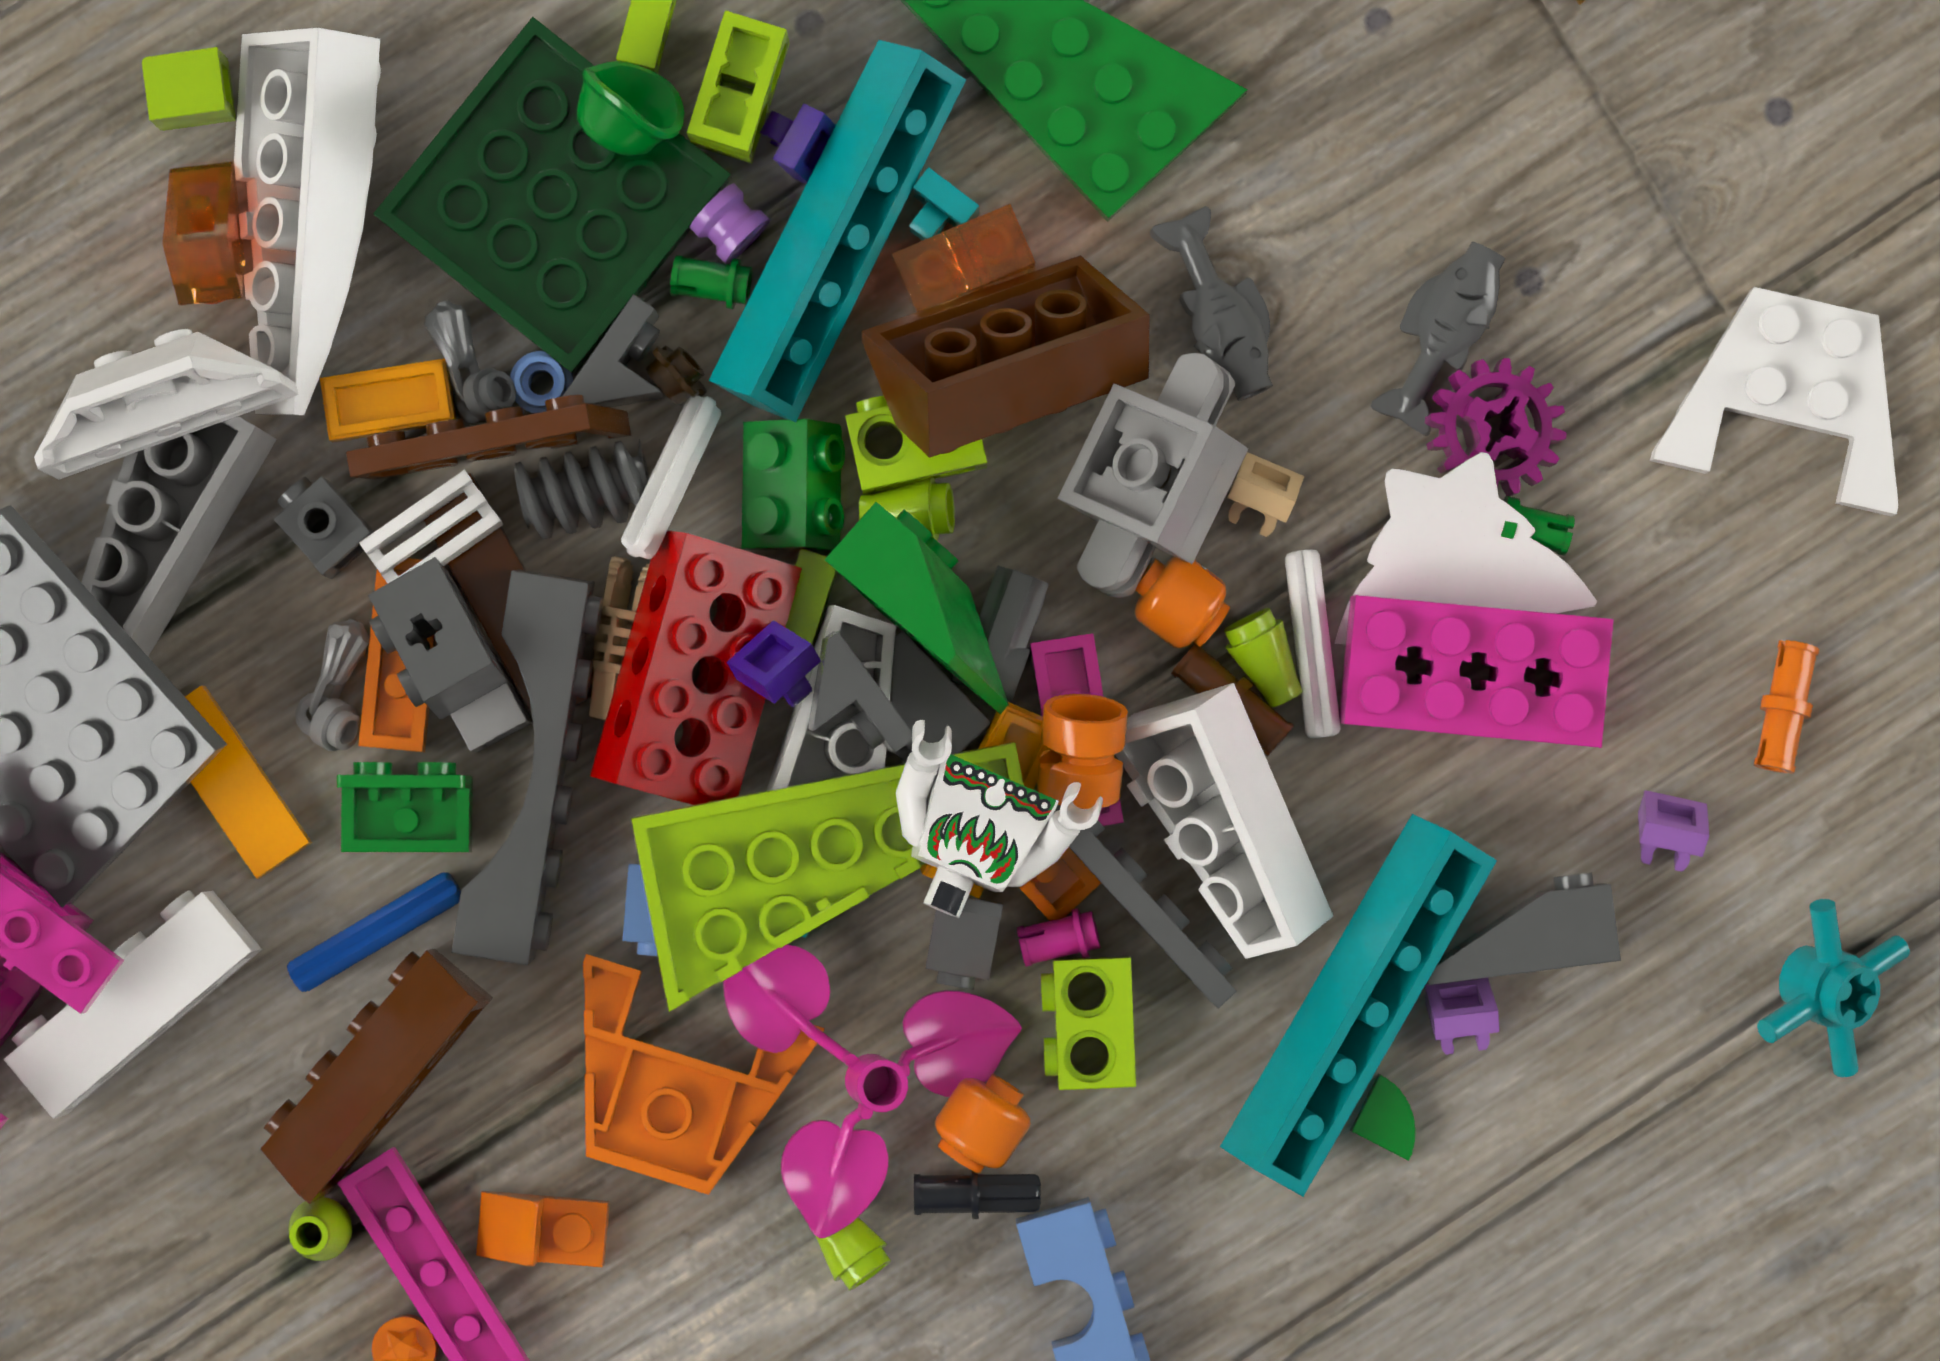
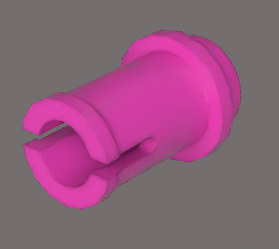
(1059, 938)

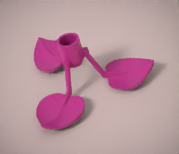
(840, 1170)

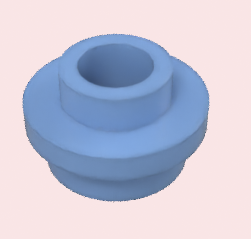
(527, 368)

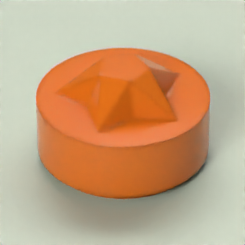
(404, 1340)

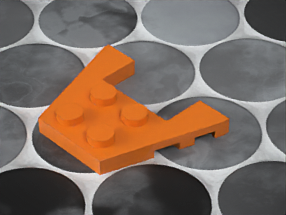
(662, 1107)

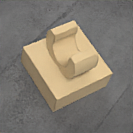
(1264, 489)

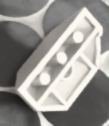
(153, 399)

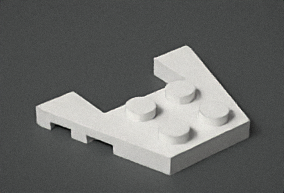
(1802, 369)

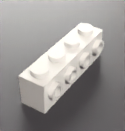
(147, 995)

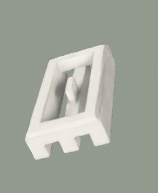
(422, 510)

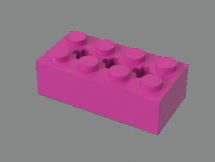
(1507, 641)

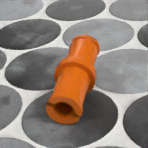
(1786, 706)

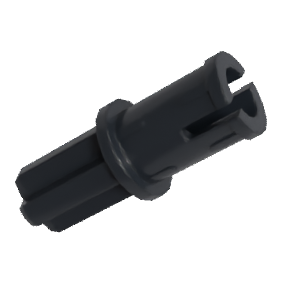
(976, 1193)

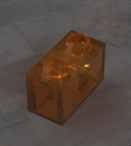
(964, 259)

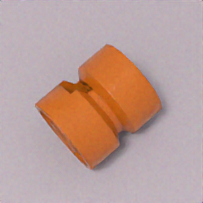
(1082, 742)

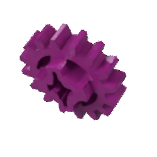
(1472, 413)

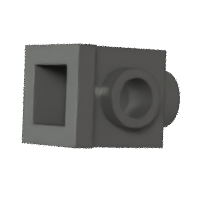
(339, 542)

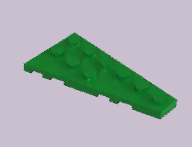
(1083, 88)

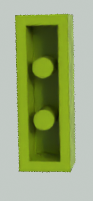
(646, 32)
(811, 595)

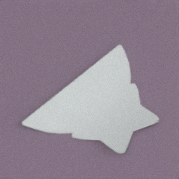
(1451, 550)

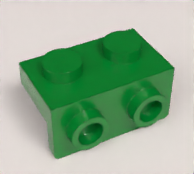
(792, 485)
(406, 810)

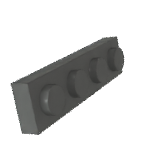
(1159, 919)

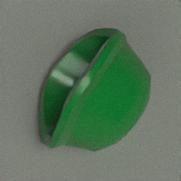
(628, 107)

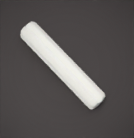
(671, 477)
(1312, 643)

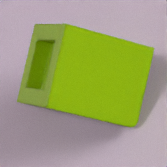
(188, 89)

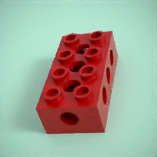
(655, 675)

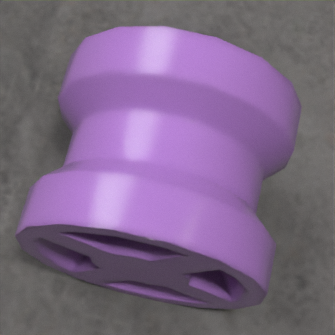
(729, 223)

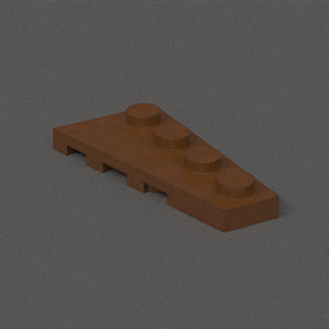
(394, 455)

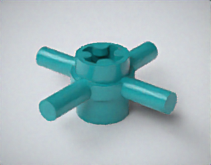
(1831, 987)

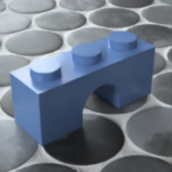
(1070, 1246)

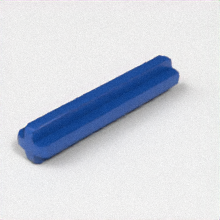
(374, 932)

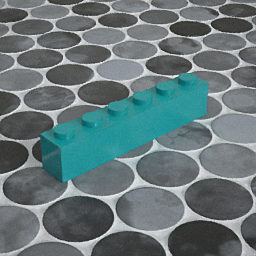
(837, 229)
(1358, 1004)

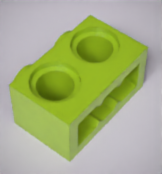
(738, 86)
(910, 462)
(1108, 1021)

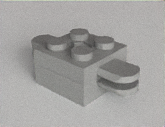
(1130, 460)

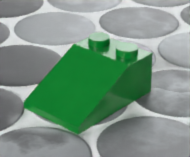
(914, 587)

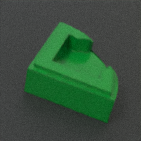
(1387, 1119)

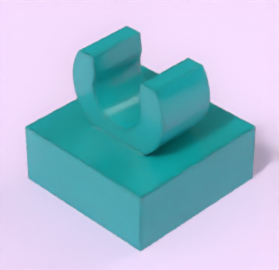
(941, 206)

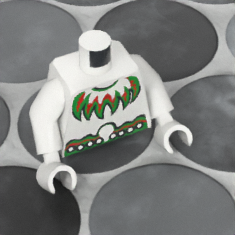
(979, 823)

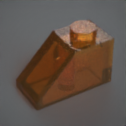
(204, 234)

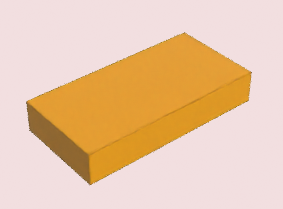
(387, 399)

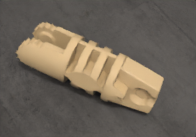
(613, 633)

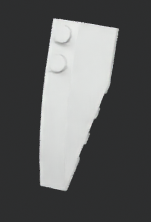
(307, 176)

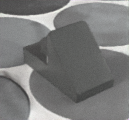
(604, 376)
(845, 681)

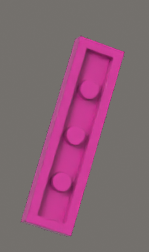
(428, 1262)

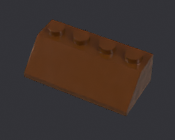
(1008, 355)
(373, 1074)

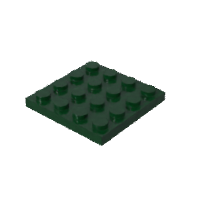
(538, 210)

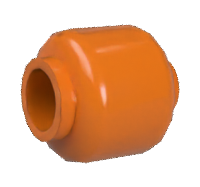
(1181, 601)
(982, 1123)

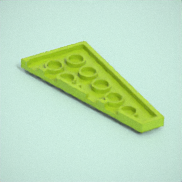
(771, 866)

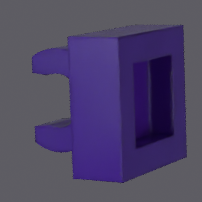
(799, 140)
(776, 664)

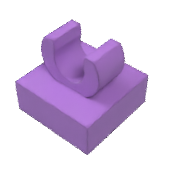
(1672, 825)
(1462, 1011)

